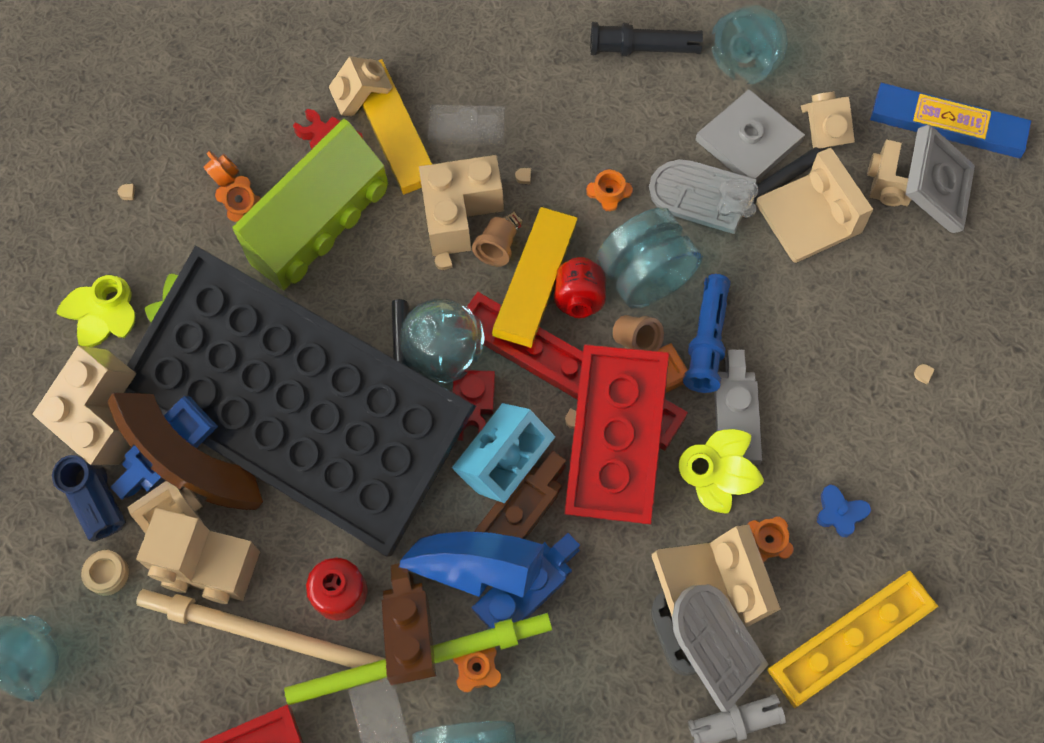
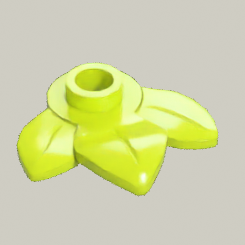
(96, 314)
(727, 469)

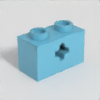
(503, 452)

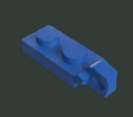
(188, 422)
(502, 605)

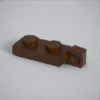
(528, 501)
(407, 629)

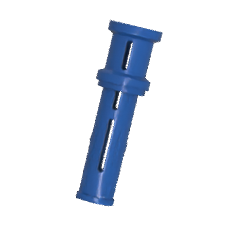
(707, 348)

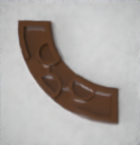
(176, 459)

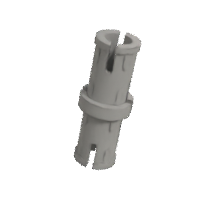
(737, 721)

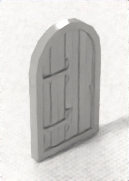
(693, 193)
(716, 643)

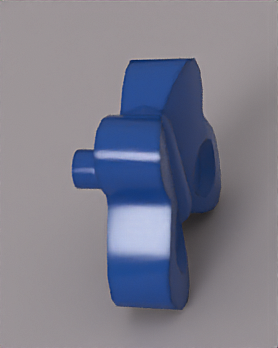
(841, 512)

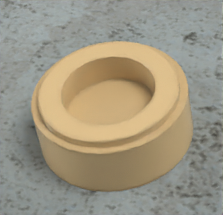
(105, 572)

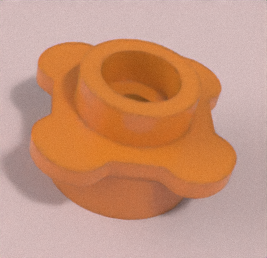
(221, 169)
(613, 180)
(227, 196)
(778, 531)
(486, 676)

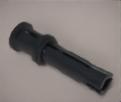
(626, 39)

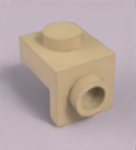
(355, 83)
(829, 120)
(885, 185)
(166, 498)

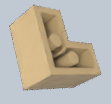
(456, 192)
(79, 409)
(188, 554)

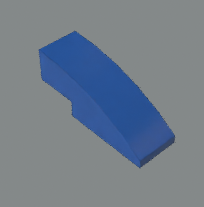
(476, 560)

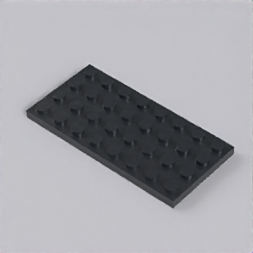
(300, 400)

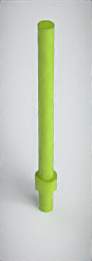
(504, 634)

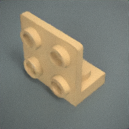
(816, 209)
(725, 563)

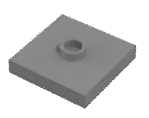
(750, 137)
(940, 179)

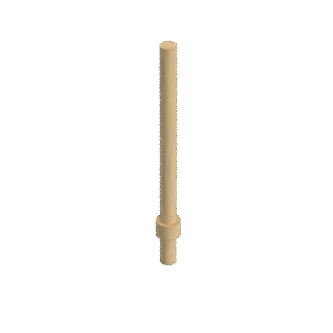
(183, 609)

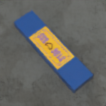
(952, 120)

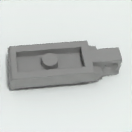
(738, 403)

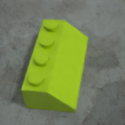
(311, 206)

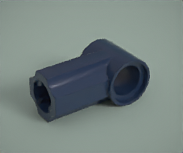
(90, 499)

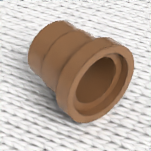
(495, 242)
(638, 333)

